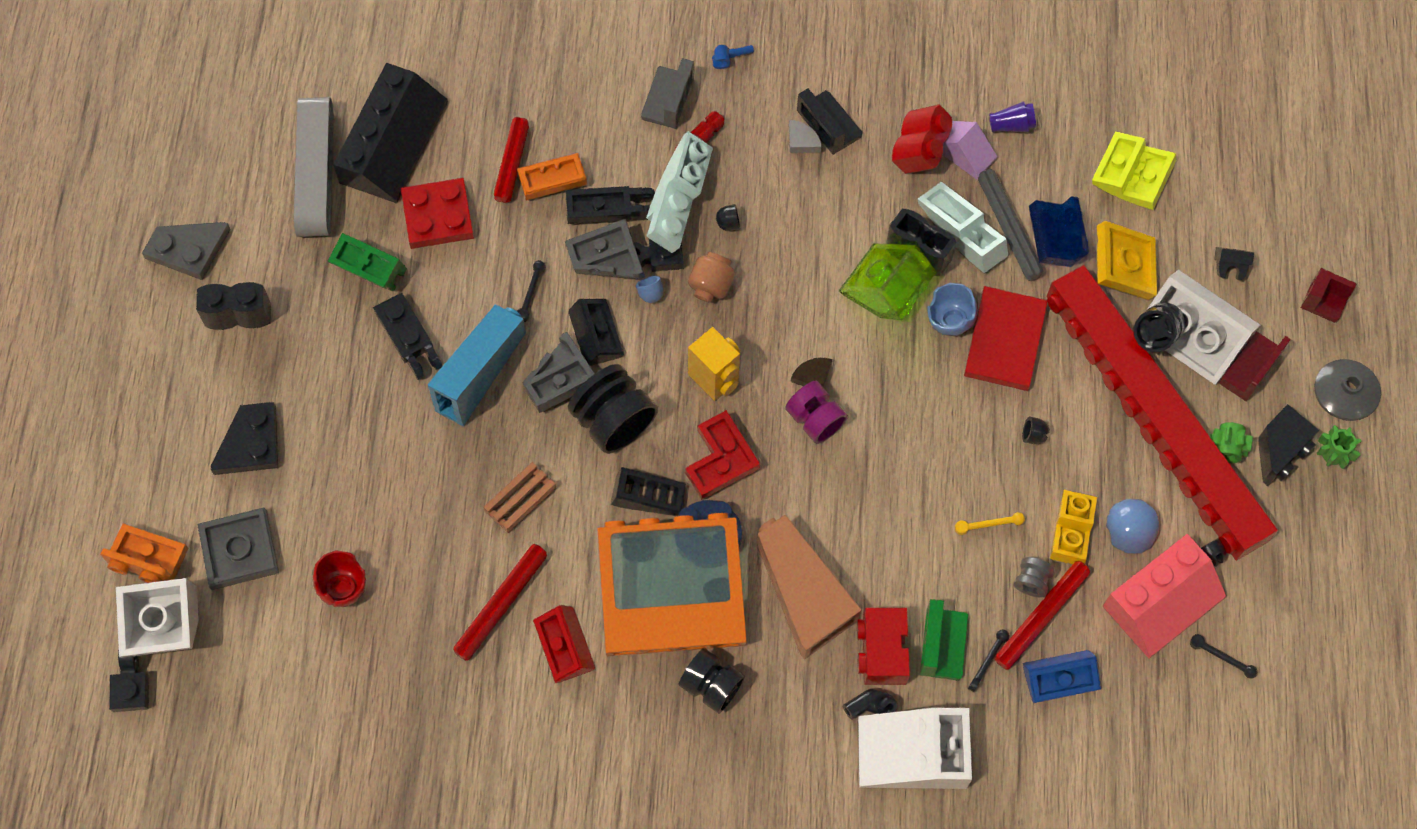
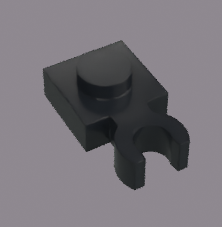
(659, 257)

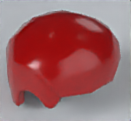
(339, 579)

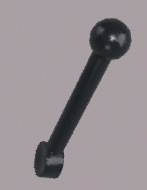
(538, 267)
(1002, 637)
(1198, 642)

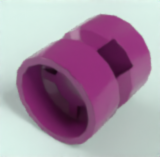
(812, 407)

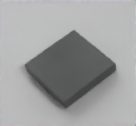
(238, 548)

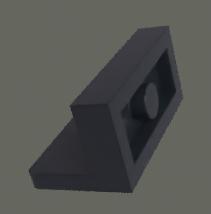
(828, 120)

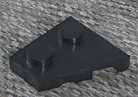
(249, 441)

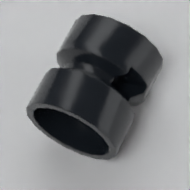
(1159, 327)
(712, 681)

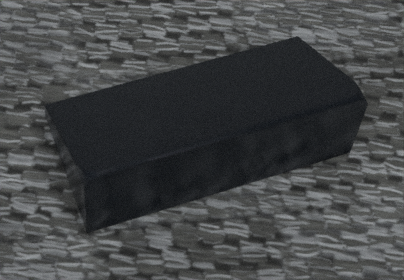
(595, 331)

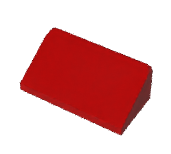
(564, 643)

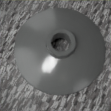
(1339, 398)

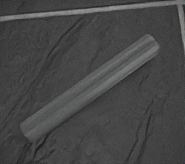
(1010, 225)

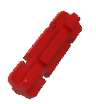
(705, 130)

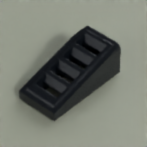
(634, 502)

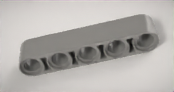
(313, 167)

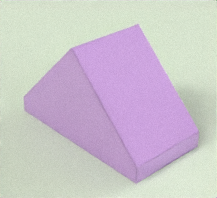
(969, 148)

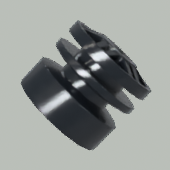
(612, 408)

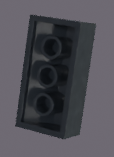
(390, 134)

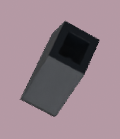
(1282, 442)

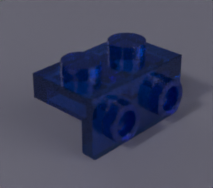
(1059, 232)

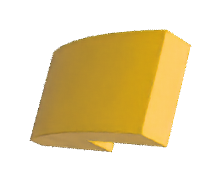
(1073, 527)

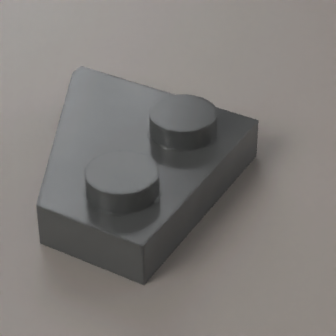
(187, 246)
(606, 252)

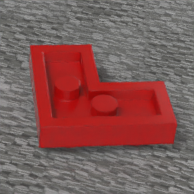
(729, 459)

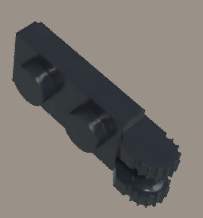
(607, 204)
(406, 333)

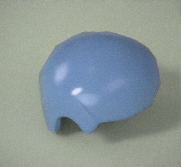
(952, 309)
(1132, 525)

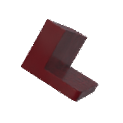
(1252, 365)

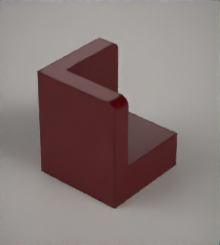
(1328, 295)

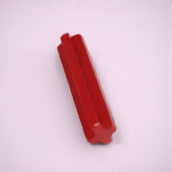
(511, 160)

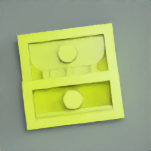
(1134, 170)

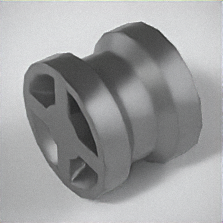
(1034, 577)

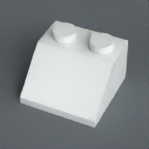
(156, 617)

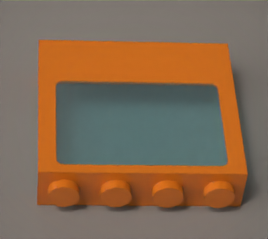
(671, 585)

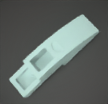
(676, 190)

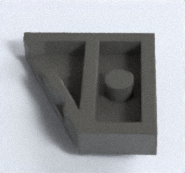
(557, 375)

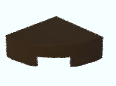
(812, 370)

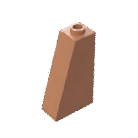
(807, 590)

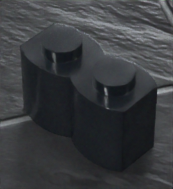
(933, 241)
(227, 306)

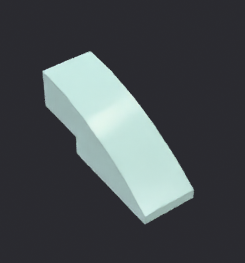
(966, 224)

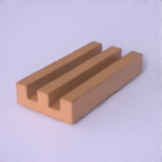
(511, 488)

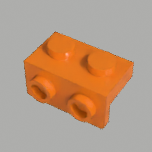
(144, 554)

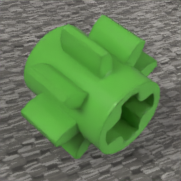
(1232, 441)
(1339, 447)

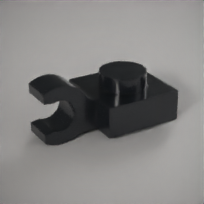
(130, 688)

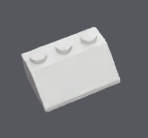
(1213, 328)

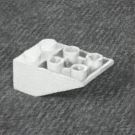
(915, 749)

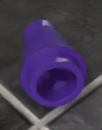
(1014, 118)

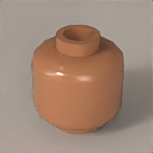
(711, 277)

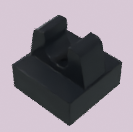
(1233, 257)

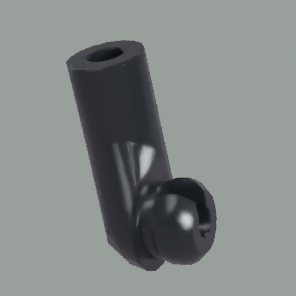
(871, 701)

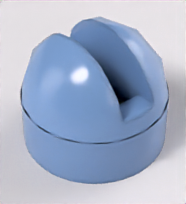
(650, 289)

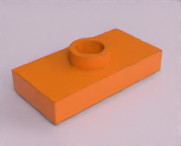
(552, 176)

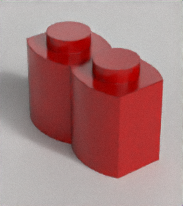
(922, 139)

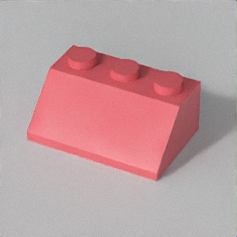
(1166, 596)

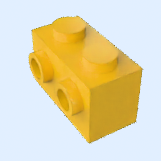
(714, 363)

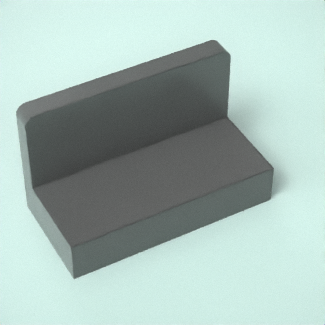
(668, 94)

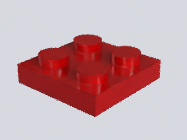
(437, 213)

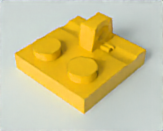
(1126, 260)

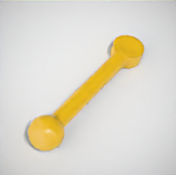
(962, 526)

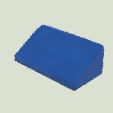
(1062, 676)

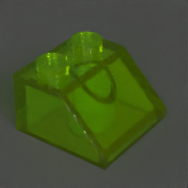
(889, 280)

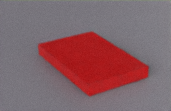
(1005, 338)

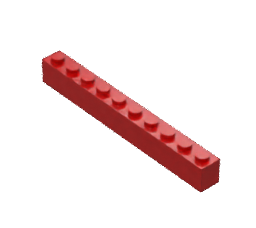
(1161, 414)

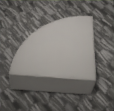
(803, 138)

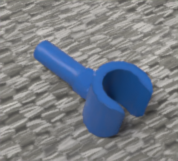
(722, 55)

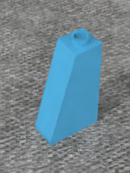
(476, 364)

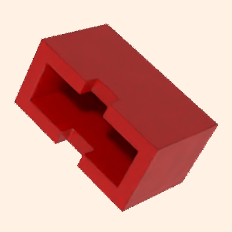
(883, 656)

